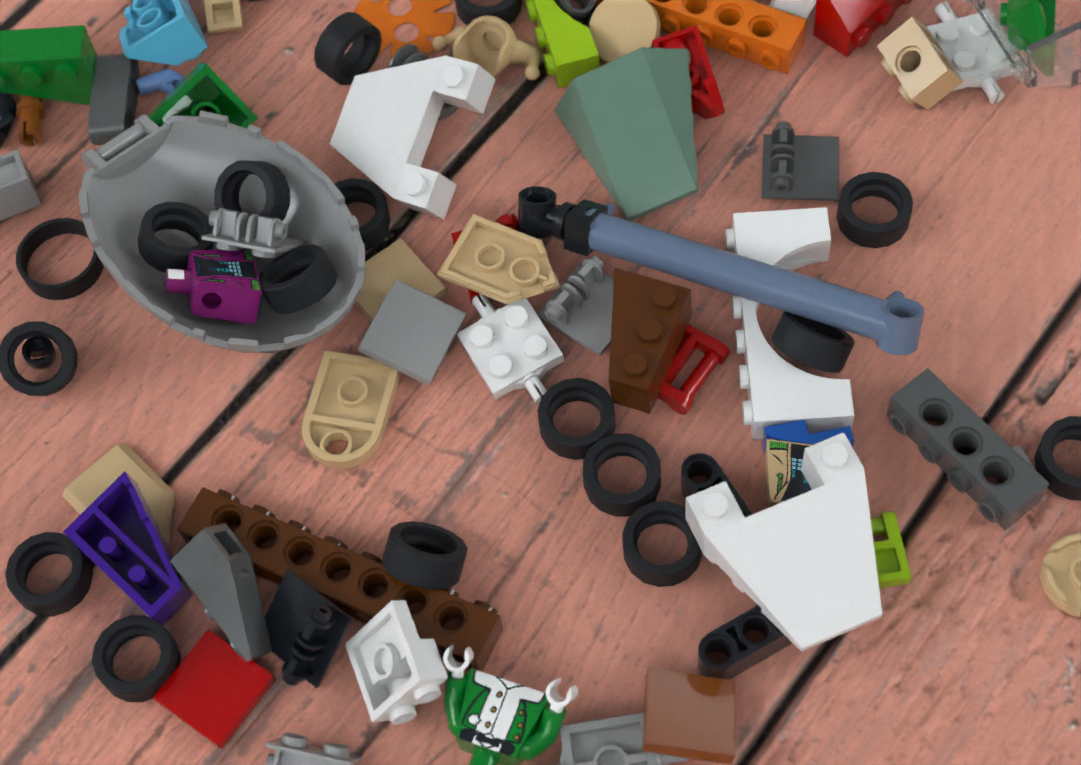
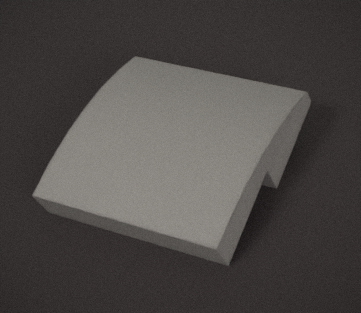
(412, 332)

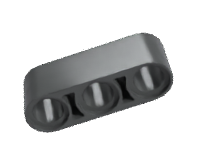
(112, 97)

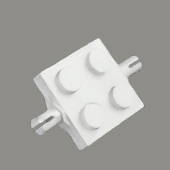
(971, 51)
(510, 348)

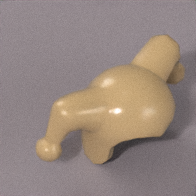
(492, 46)

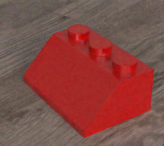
(851, 22)

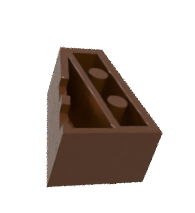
(645, 336)

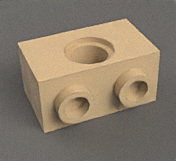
(934, 75)

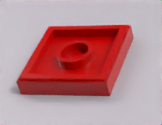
(214, 689)

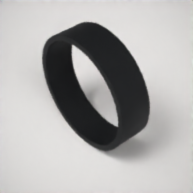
(41, 234)

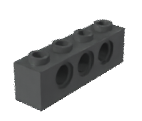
(961, 427)

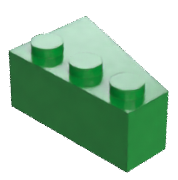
(48, 63)

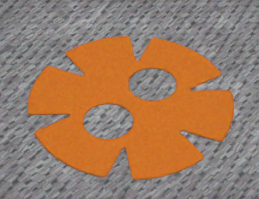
(421, 15)

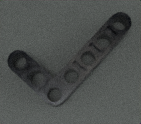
(730, 636)

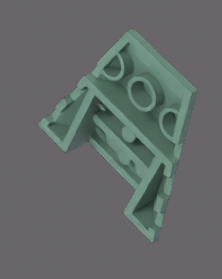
(636, 127)

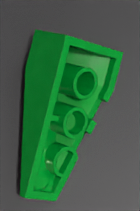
(205, 92)

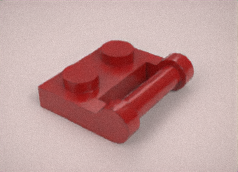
(715, 353)

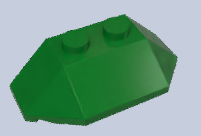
(1028, 21)

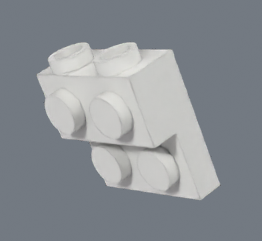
(395, 665)

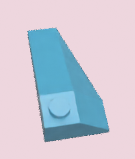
(162, 32)

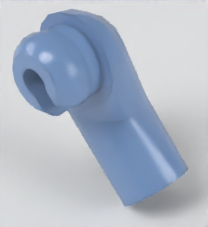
(162, 80)

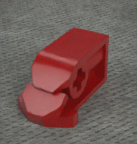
(706, 95)

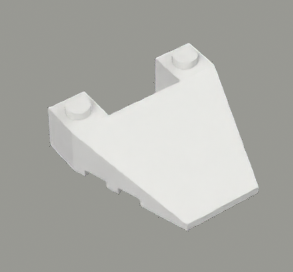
(393, 119)
(804, 558)

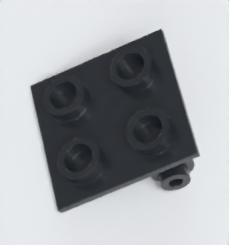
(304, 630)

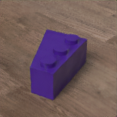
(130, 549)

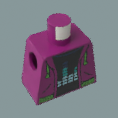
(219, 284)

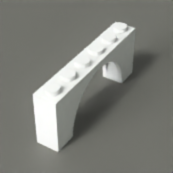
(774, 387)

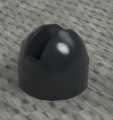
(36, 347)

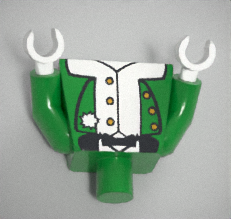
(499, 717)

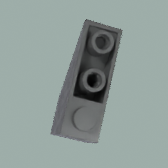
(226, 584)

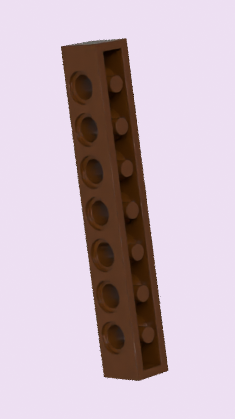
(257, 524)

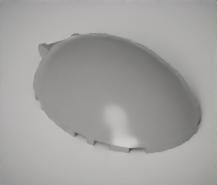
(183, 166)

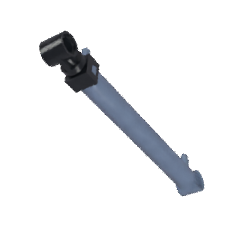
(591, 227)

